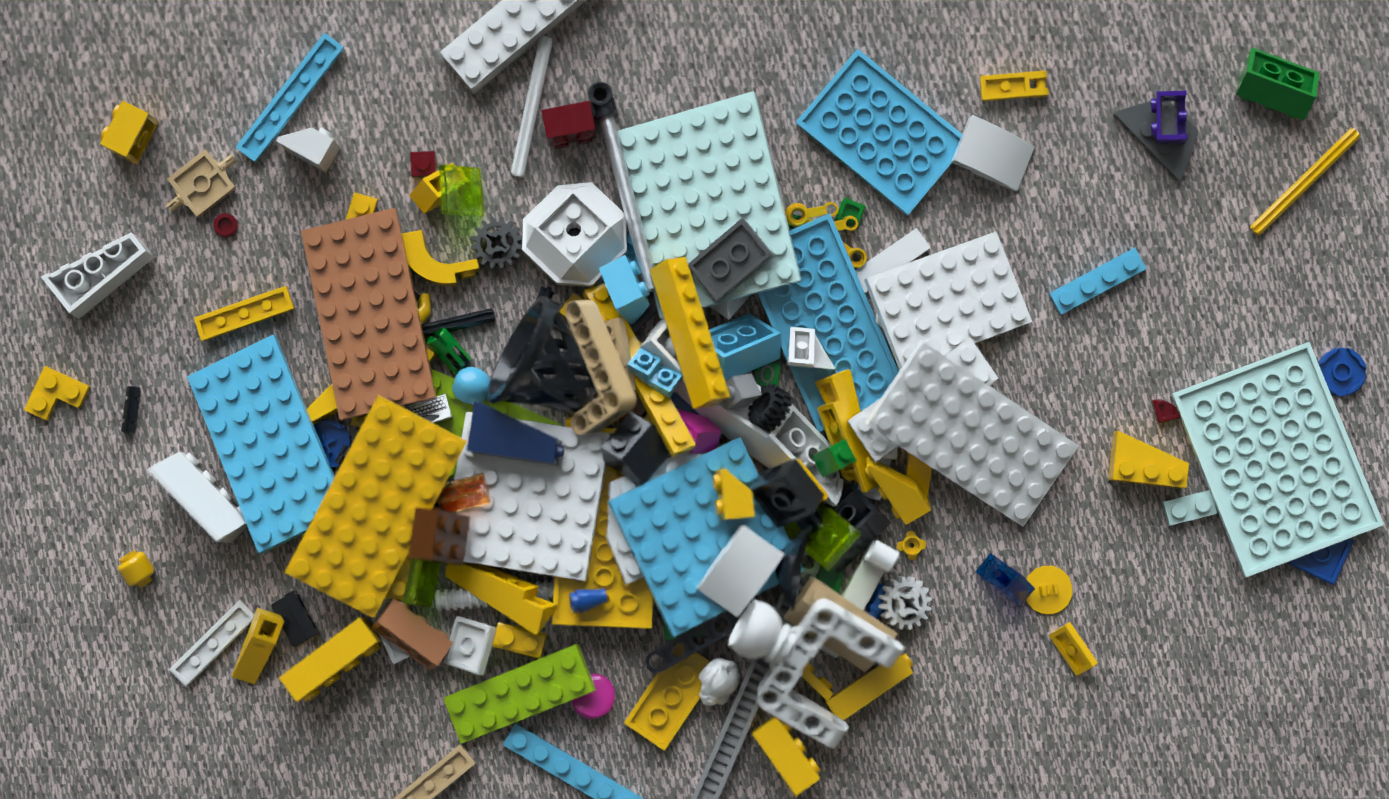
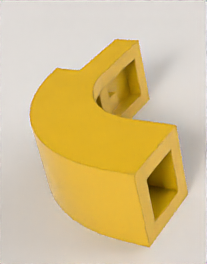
(432, 270)

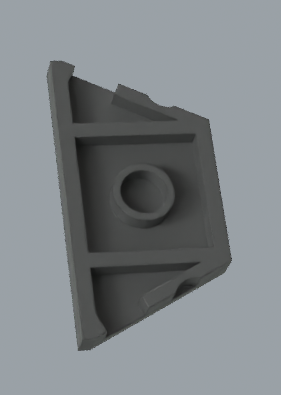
(1171, 156)

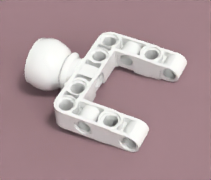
(787, 650)

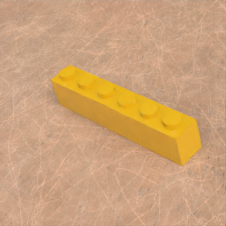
(689, 333)

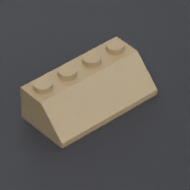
(814, 591)

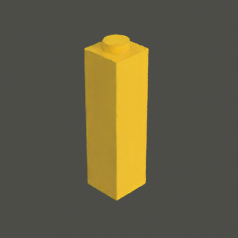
(869, 687)

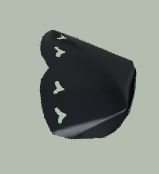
(789, 568)

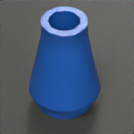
(586, 599)

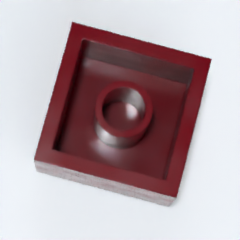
(569, 124)

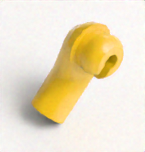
(424, 307)

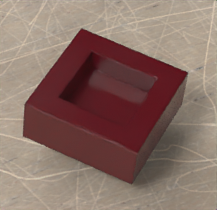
(423, 163)

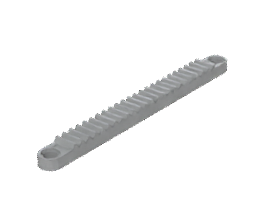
(740, 715)

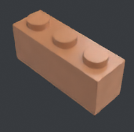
(412, 634)

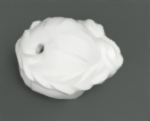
(718, 681)

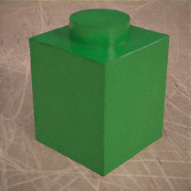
(834, 458)

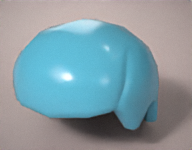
(471, 385)

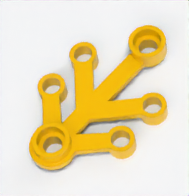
(807, 213)

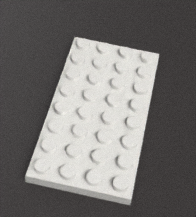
(971, 433)

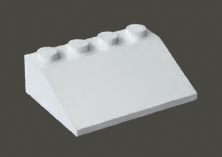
(200, 496)

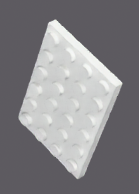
(948, 298)

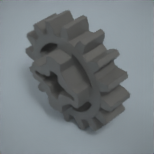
(503, 233)

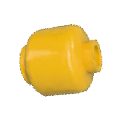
(136, 569)

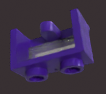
(1170, 117)

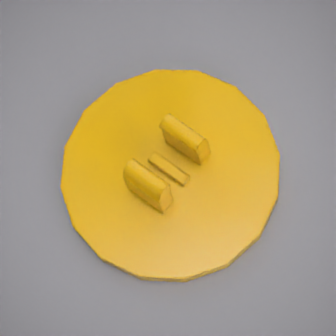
(1051, 589)

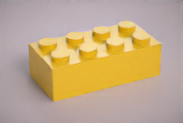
(330, 659)

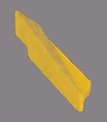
(839, 407)
(504, 593)

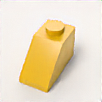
(428, 192)

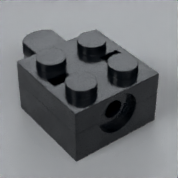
(789, 495)

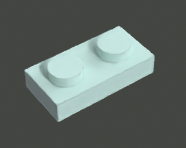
(1189, 507)

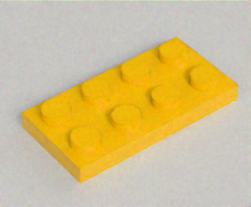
(668, 699)

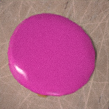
(597, 702)

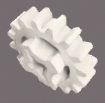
(911, 597)

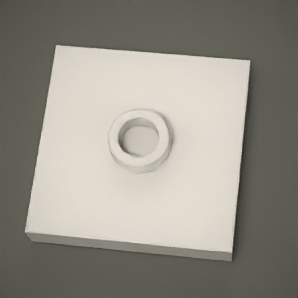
(470, 645)

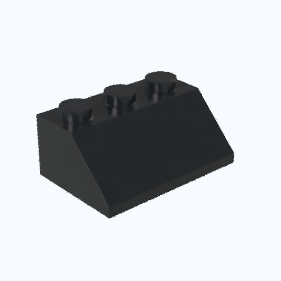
(863, 516)

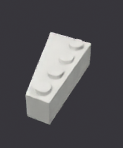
(97, 274)

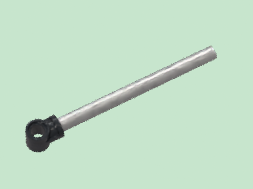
(605, 113)

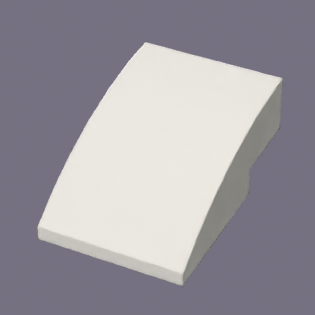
(993, 153)
(740, 571)

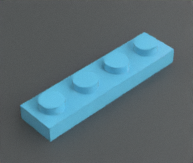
(1097, 281)

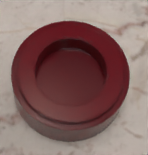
(226, 225)

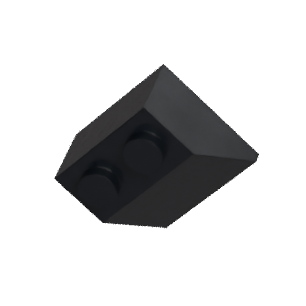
(635, 449)

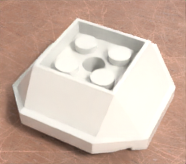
(577, 258)

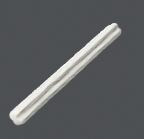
(531, 106)

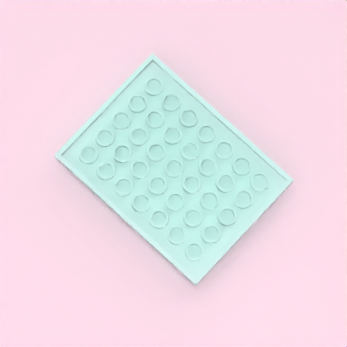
(699, 178)
(1277, 459)

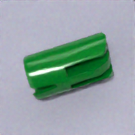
(446, 347)

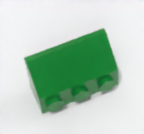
(1278, 84)

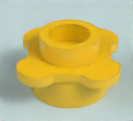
(918, 545)

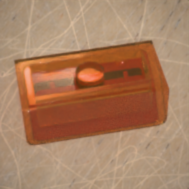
(464, 493)

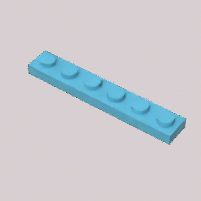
(290, 97)
(565, 766)

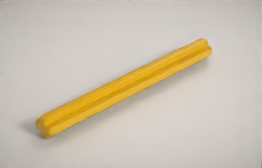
(1305, 181)

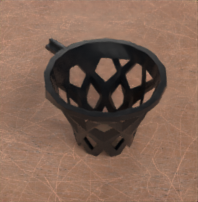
(549, 392)

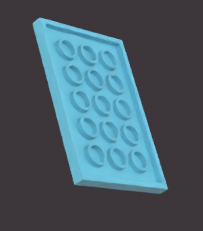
(881, 132)

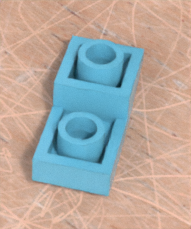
(652, 372)

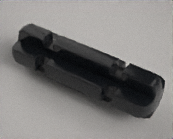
(130, 410)

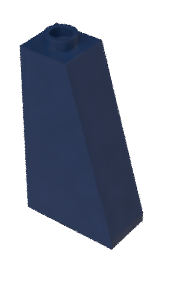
(506, 437)

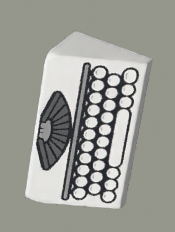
(432, 410)

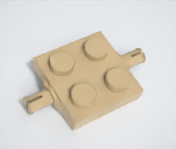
(201, 183)

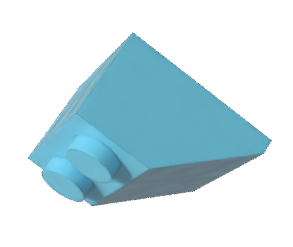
(625, 288)

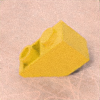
(734, 497)

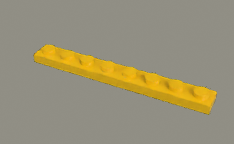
(658, 406)

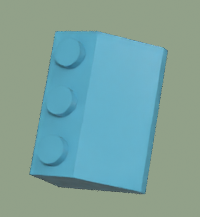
(745, 345)

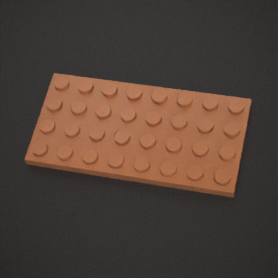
(368, 313)

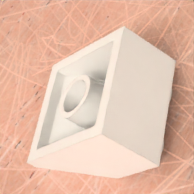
(311, 146)

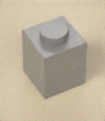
(742, 391)

